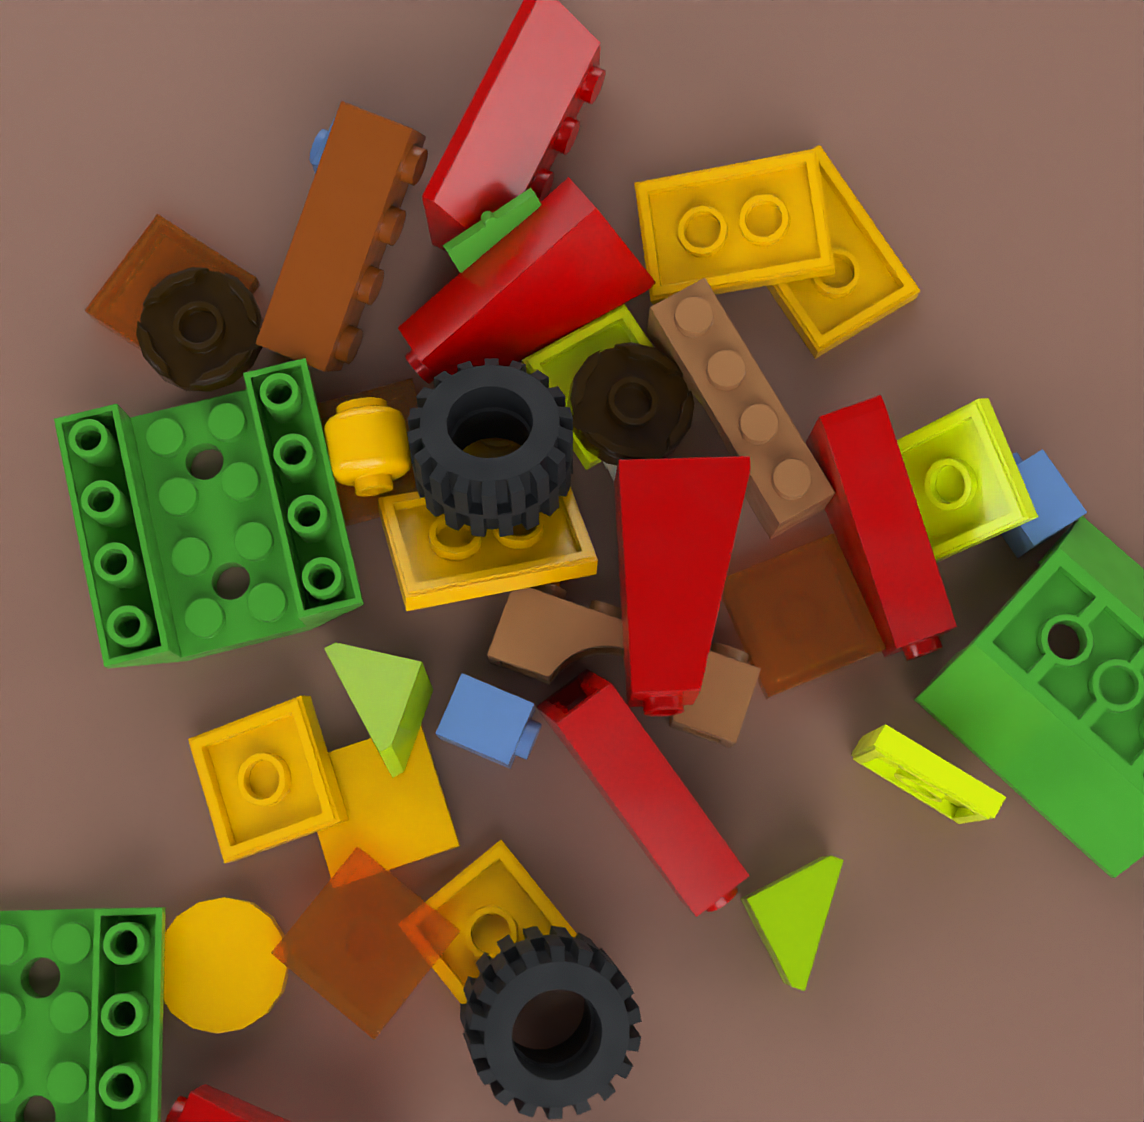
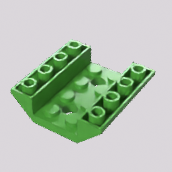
(163, 538)
(1054, 725)
(101, 1031)

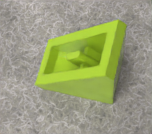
(388, 696)
(792, 916)

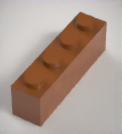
(342, 238)

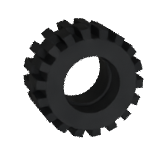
(483, 405)
(577, 1066)

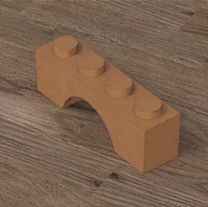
(726, 380)
(546, 634)

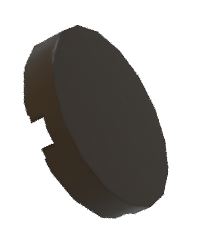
(200, 329)
(630, 404)

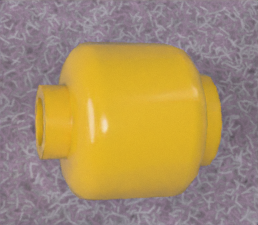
(367, 445)

